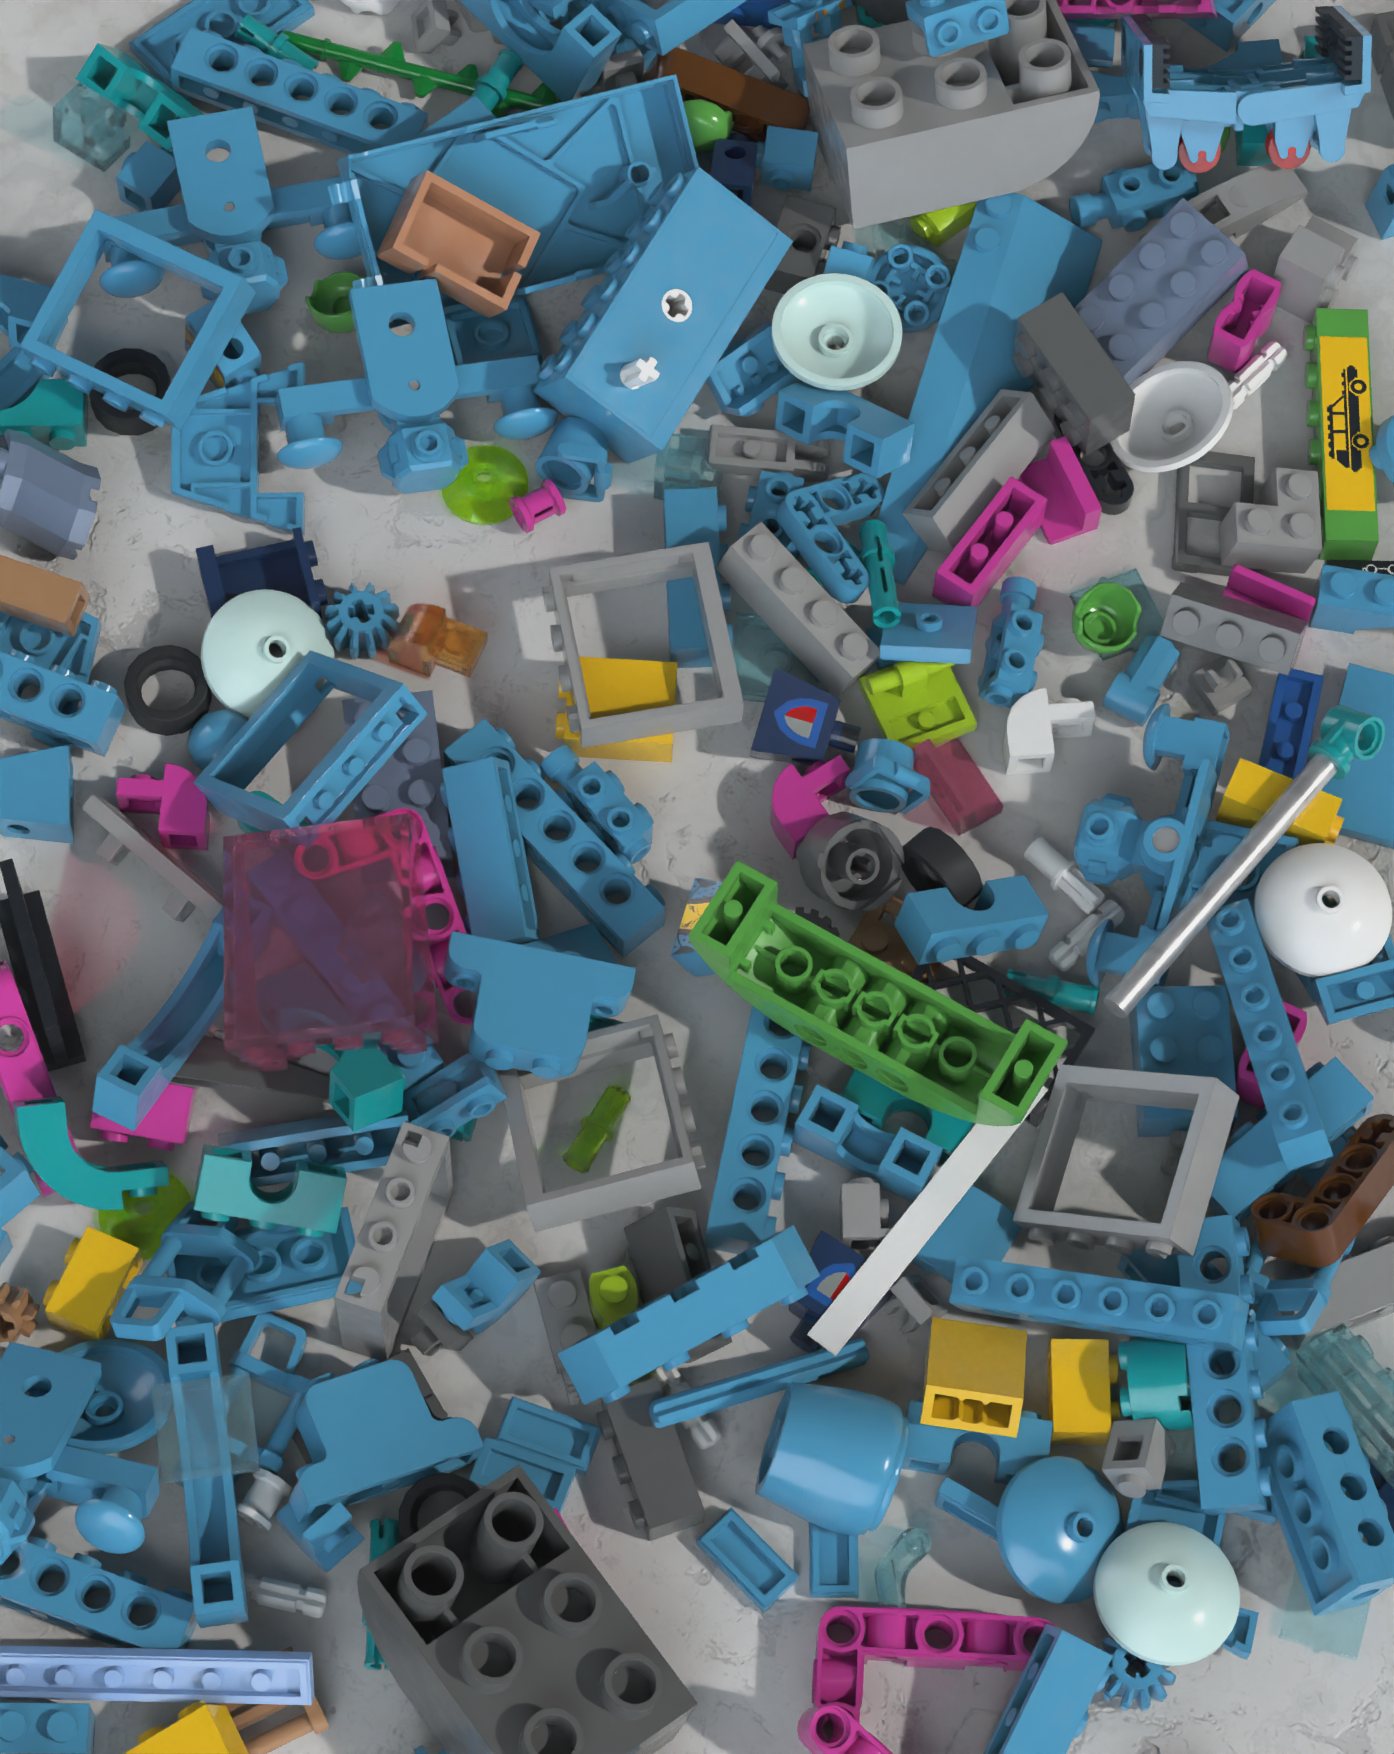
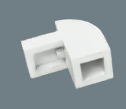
(1034, 725)

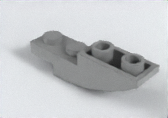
(1249, 199)

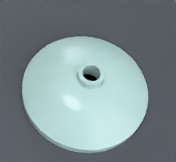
(839, 313)
(238, 642)
(1148, 1613)

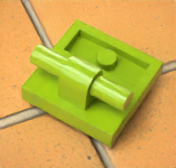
(917, 703)

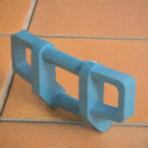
(180, 1294)
(1289, 1295)
(283, 1382)

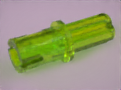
(597, 1129)

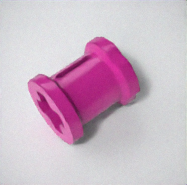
(537, 505)

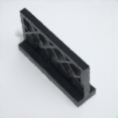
(38, 973)
(1021, 995)

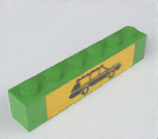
(1342, 431)

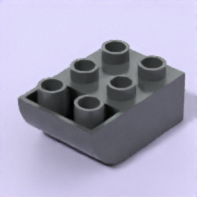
(517, 1635)

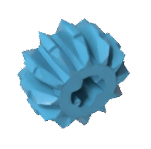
(345, 625)
(1130, 1687)

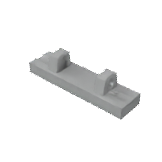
(127, 836)

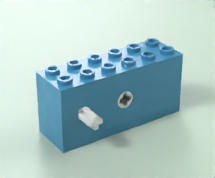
(662, 314)

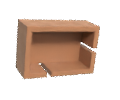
(459, 243)

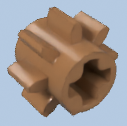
(16, 1313)

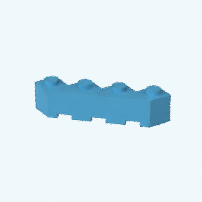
(688, 1316)

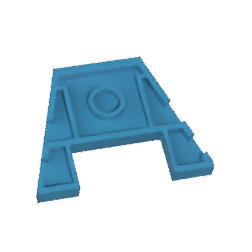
(219, 452)
(53, 648)
(1181, 1504)

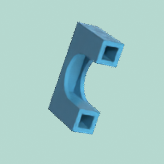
(563, 59)

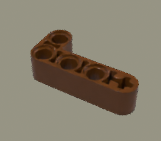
(750, 100)
(1327, 1221)

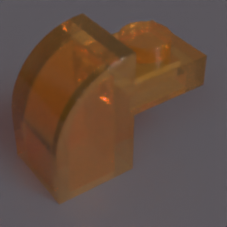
(432, 639)

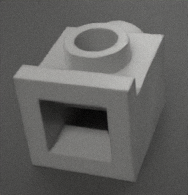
(862, 1214)
(1133, 1464)

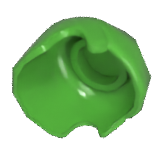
(707, 124)
(331, 303)
(1106, 618)

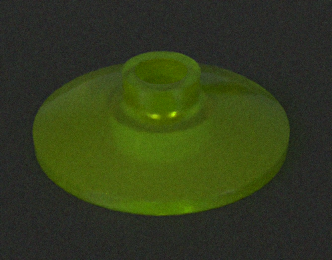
(489, 500)
(145, 1230)

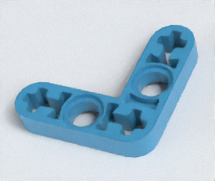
(809, 519)

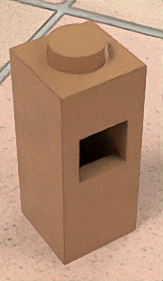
(41, 596)

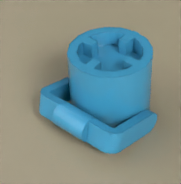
(573, 457)
(884, 777)

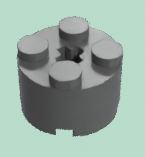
(851, 861)

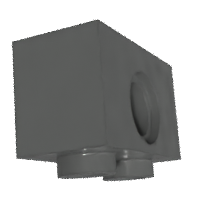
(809, 227)

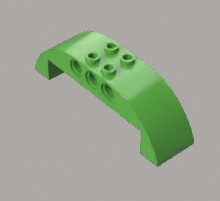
(869, 1009)

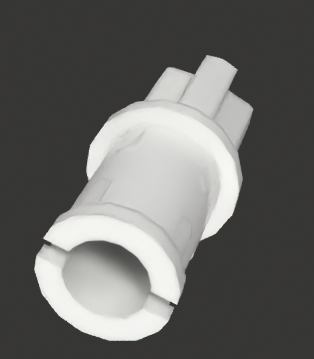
(1064, 875)

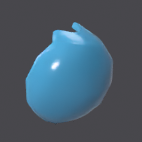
(212, 734)

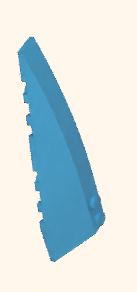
(1008, 265)

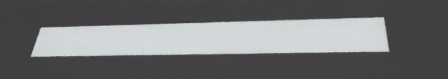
(911, 1233)

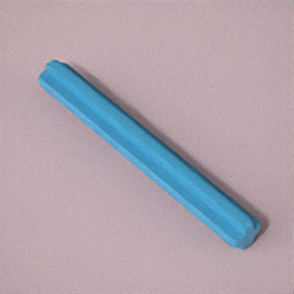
(756, 1383)

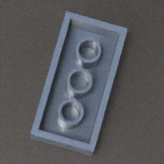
(1161, 289)
(408, 777)

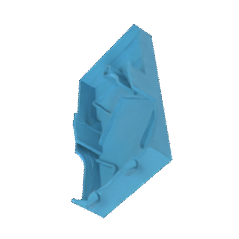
(562, 169)

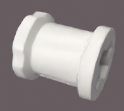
(263, 1500)

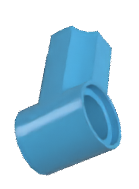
(1138, 688)

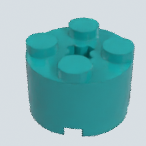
(1156, 1382)

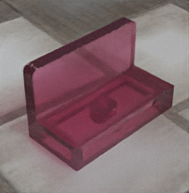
(956, 784)

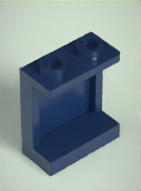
(270, 567)

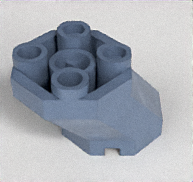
(45, 494)

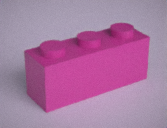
(990, 545)

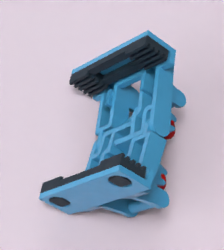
(1297, 100)

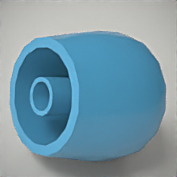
(833, 1457)

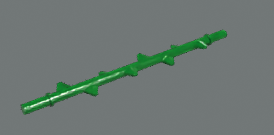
(424, 79)

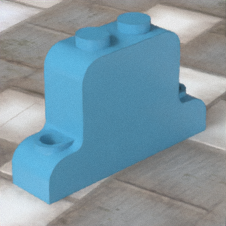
(533, 1002)
(372, 1438)

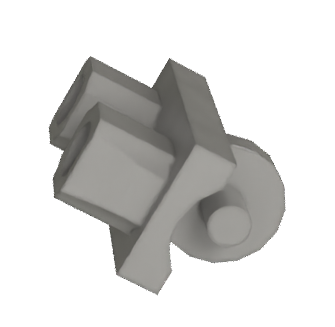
(739, 47)

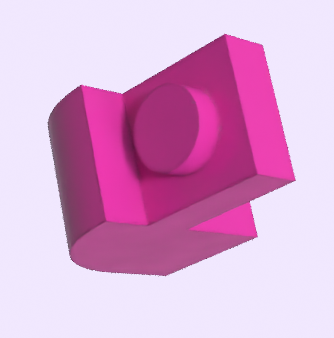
(798, 799)
(181, 806)

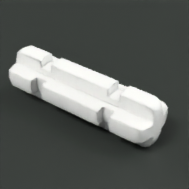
(1256, 372)
(1065, 953)
(703, 1430)
(285, 1595)

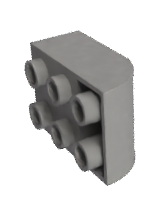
(950, 127)

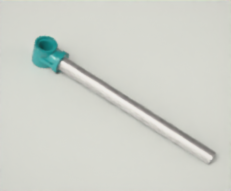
(1344, 737)

